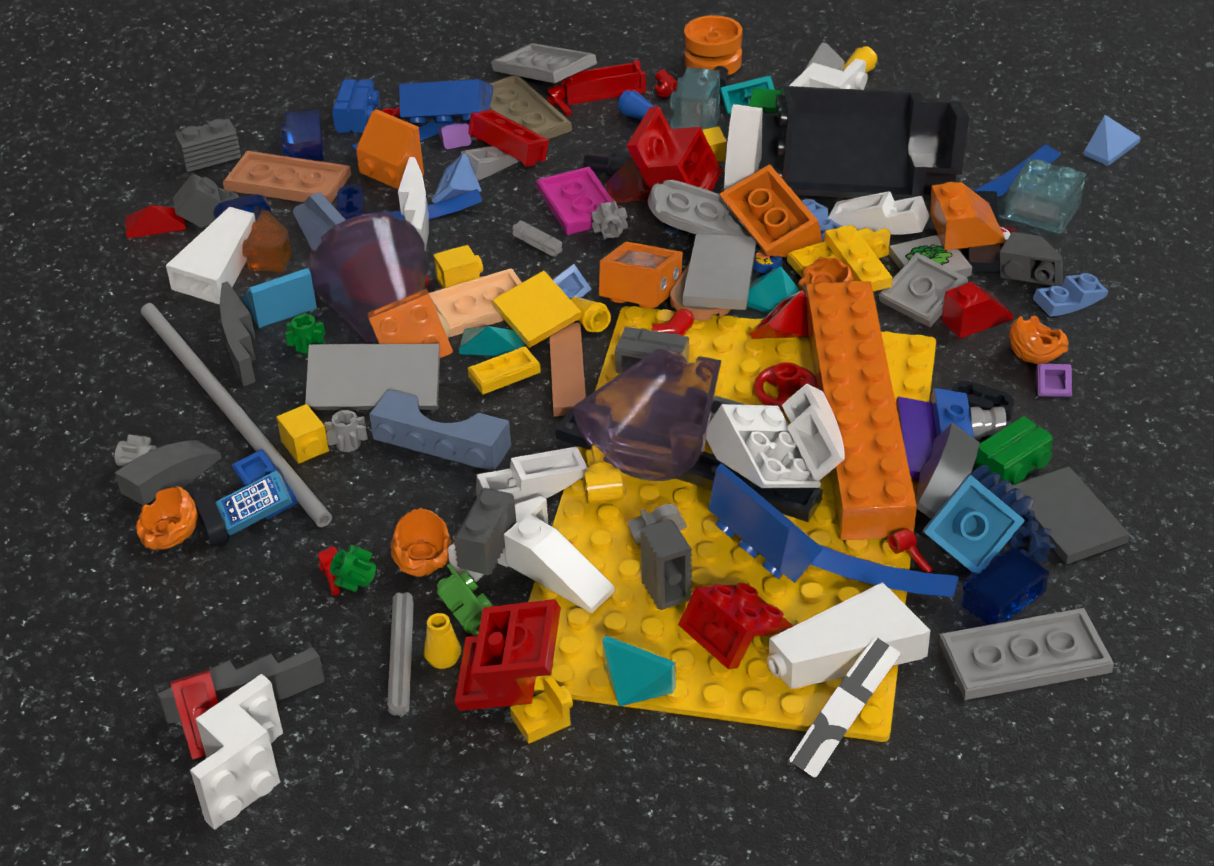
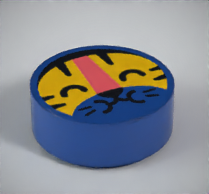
(764, 263)

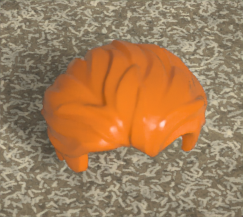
(825, 270)
(1035, 341)
(168, 519)
(420, 543)

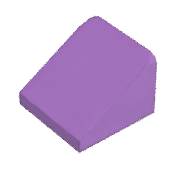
(454, 135)
(1053, 380)

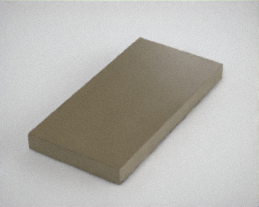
(525, 106)

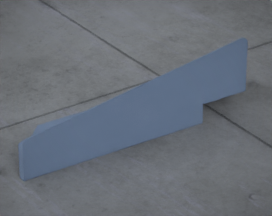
(316, 218)

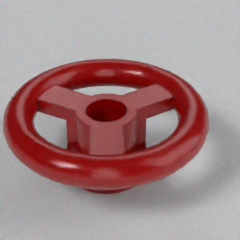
(786, 379)

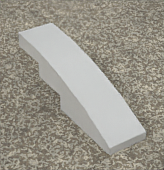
(413, 198)

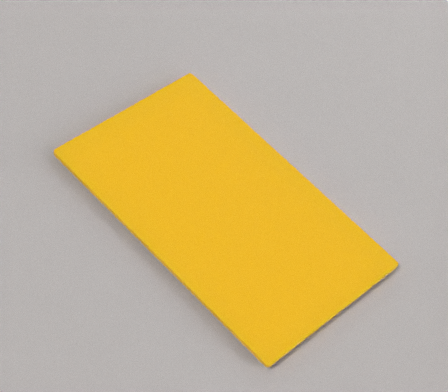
(629, 615)

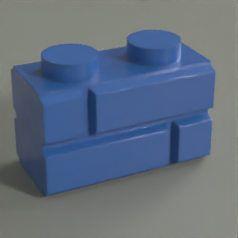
(354, 105)

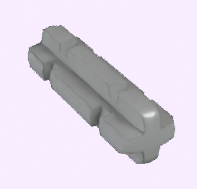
(537, 238)

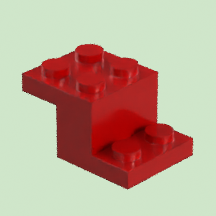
(672, 153)
(508, 655)

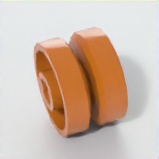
(713, 43)

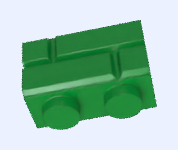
(1016, 450)

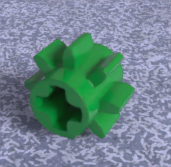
(304, 332)
(352, 568)

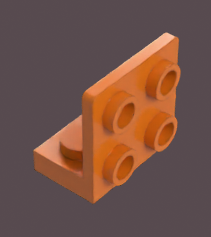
(410, 322)

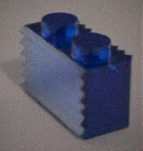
(303, 135)
(1004, 587)

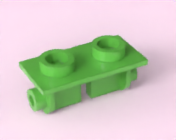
(460, 590)

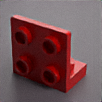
(727, 620)

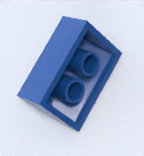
(443, 100)
(760, 526)

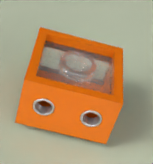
(639, 274)

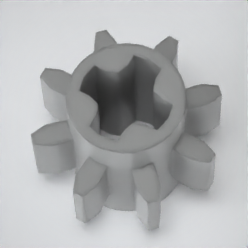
(609, 220)
(346, 431)
(132, 448)

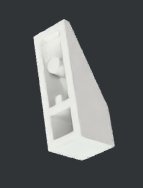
(555, 563)

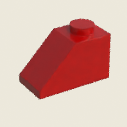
(971, 310)

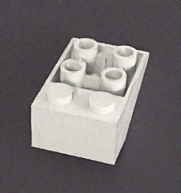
(758, 446)

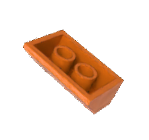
(772, 213)

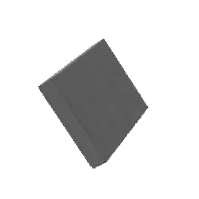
(1074, 514)

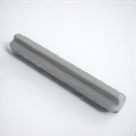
(400, 654)

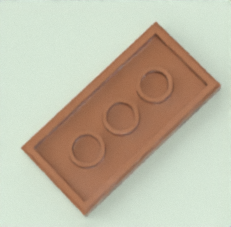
(286, 177)

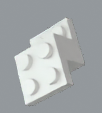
(825, 77)
(237, 751)

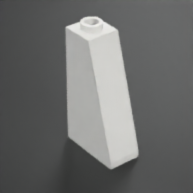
(212, 257)
(834, 640)

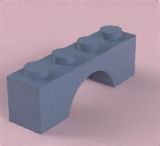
(475, 441)

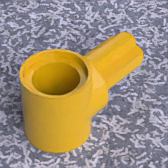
(601, 478)

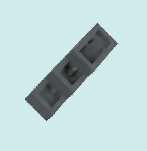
(238, 333)
(287, 679)

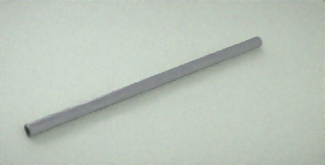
(235, 414)

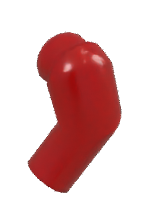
(667, 82)
(678, 324)

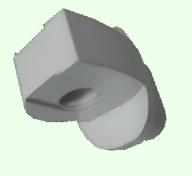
(660, 514)

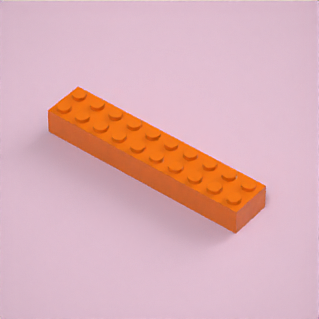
(852, 370)

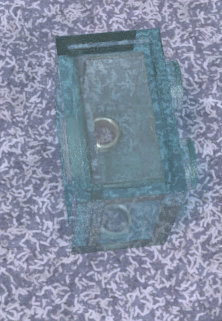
(696, 99)
(1045, 195)

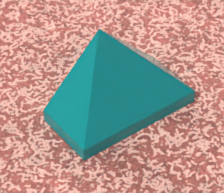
(741, 92)
(770, 290)
(489, 341)
(636, 672)

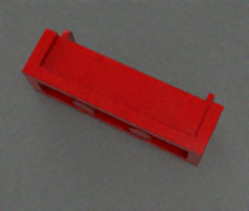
(604, 83)
(508, 137)

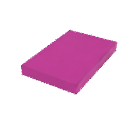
(573, 198)

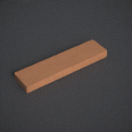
(567, 369)

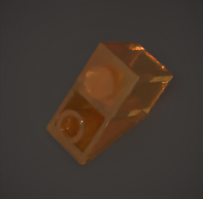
(267, 244)

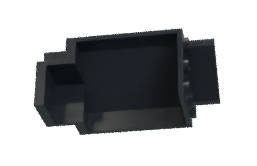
(863, 142)

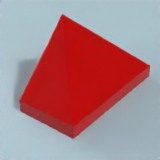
(153, 221)
(785, 320)

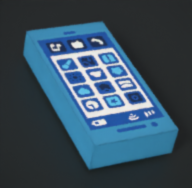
(253, 502)

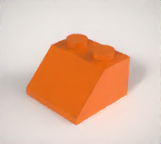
(387, 147)
(963, 217)

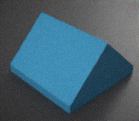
(280, 298)
(973, 525)

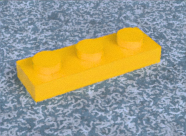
(855, 252)

